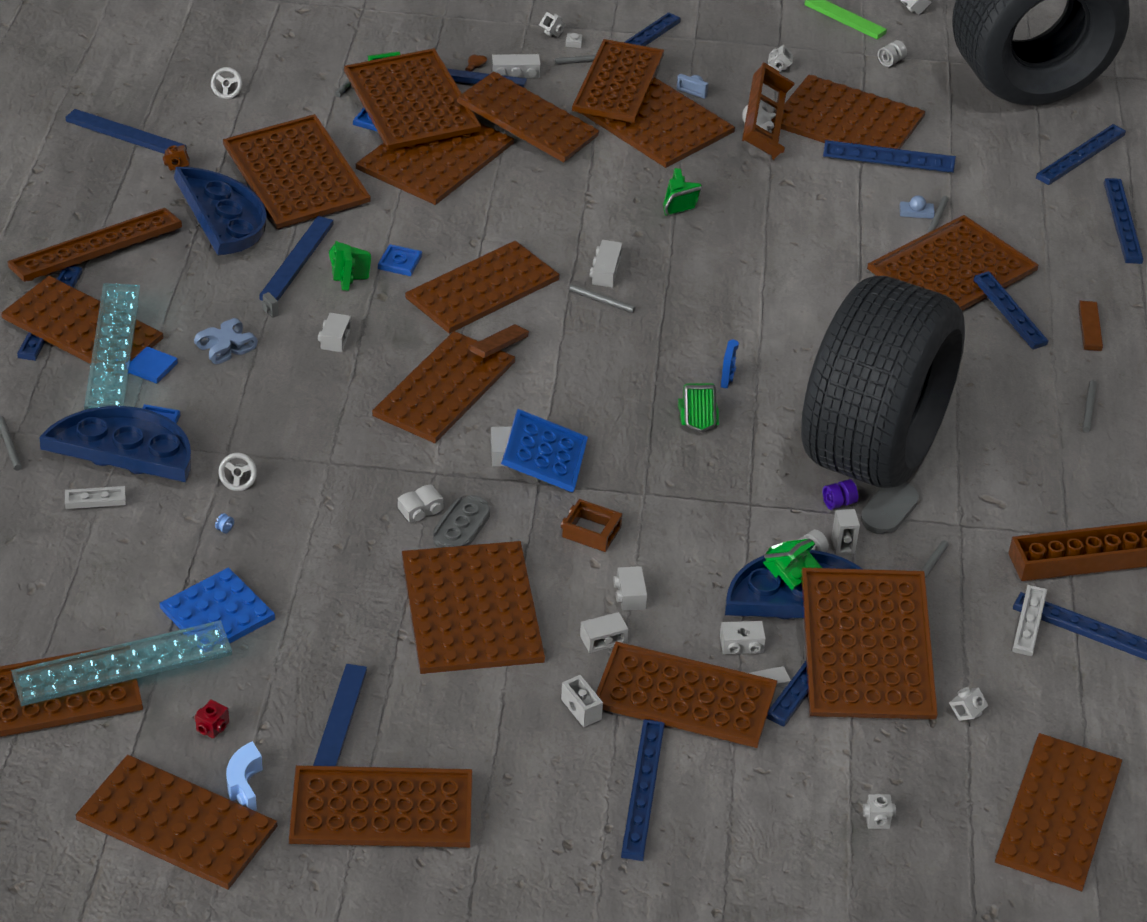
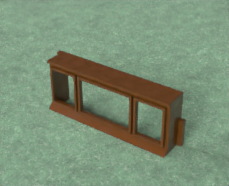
(755, 134)

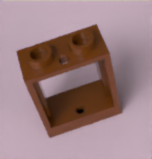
(609, 518)

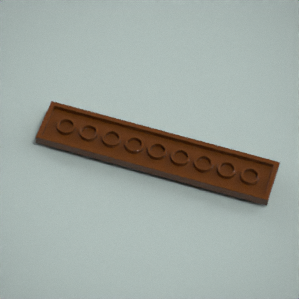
(94, 244)

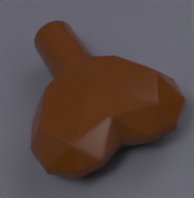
(475, 61)

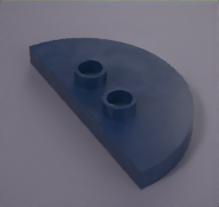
(224, 208)
(124, 439)
(760, 594)

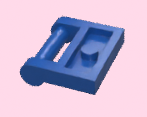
(729, 363)

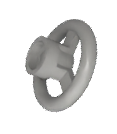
(237, 78)
(244, 471)

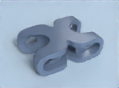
(225, 341)

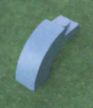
(240, 768)

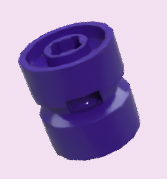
(840, 494)

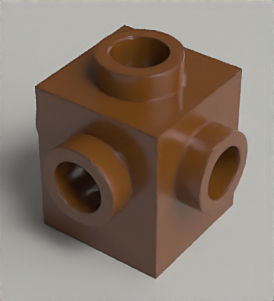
(176, 156)

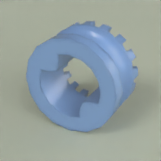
(224, 523)

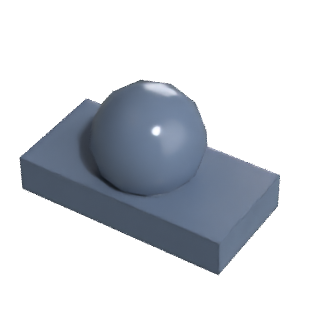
(692, 85)
(917, 208)

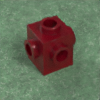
(212, 718)

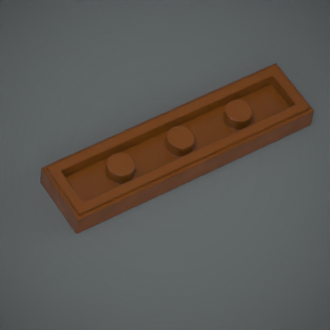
(1090, 325)
(499, 341)

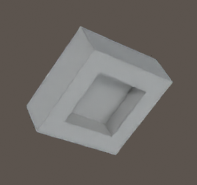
(574, 40)

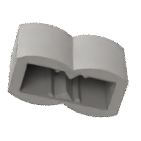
(419, 503)

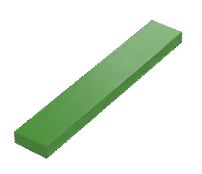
(847, 18)

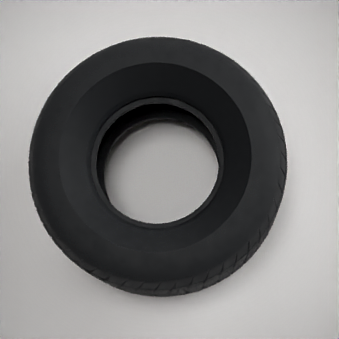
(1047, 65)
(882, 381)

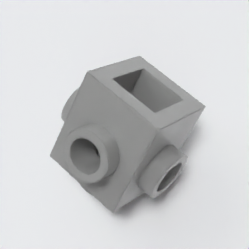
(552, 24)
(780, 58)
(968, 703)
(879, 811)

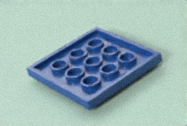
(544, 450)
(216, 599)

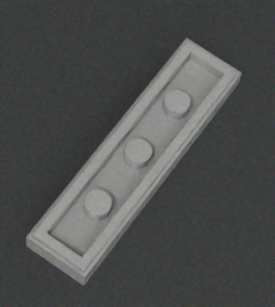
(1029, 620)

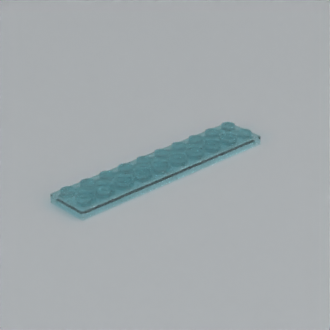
(112, 346)
(121, 663)

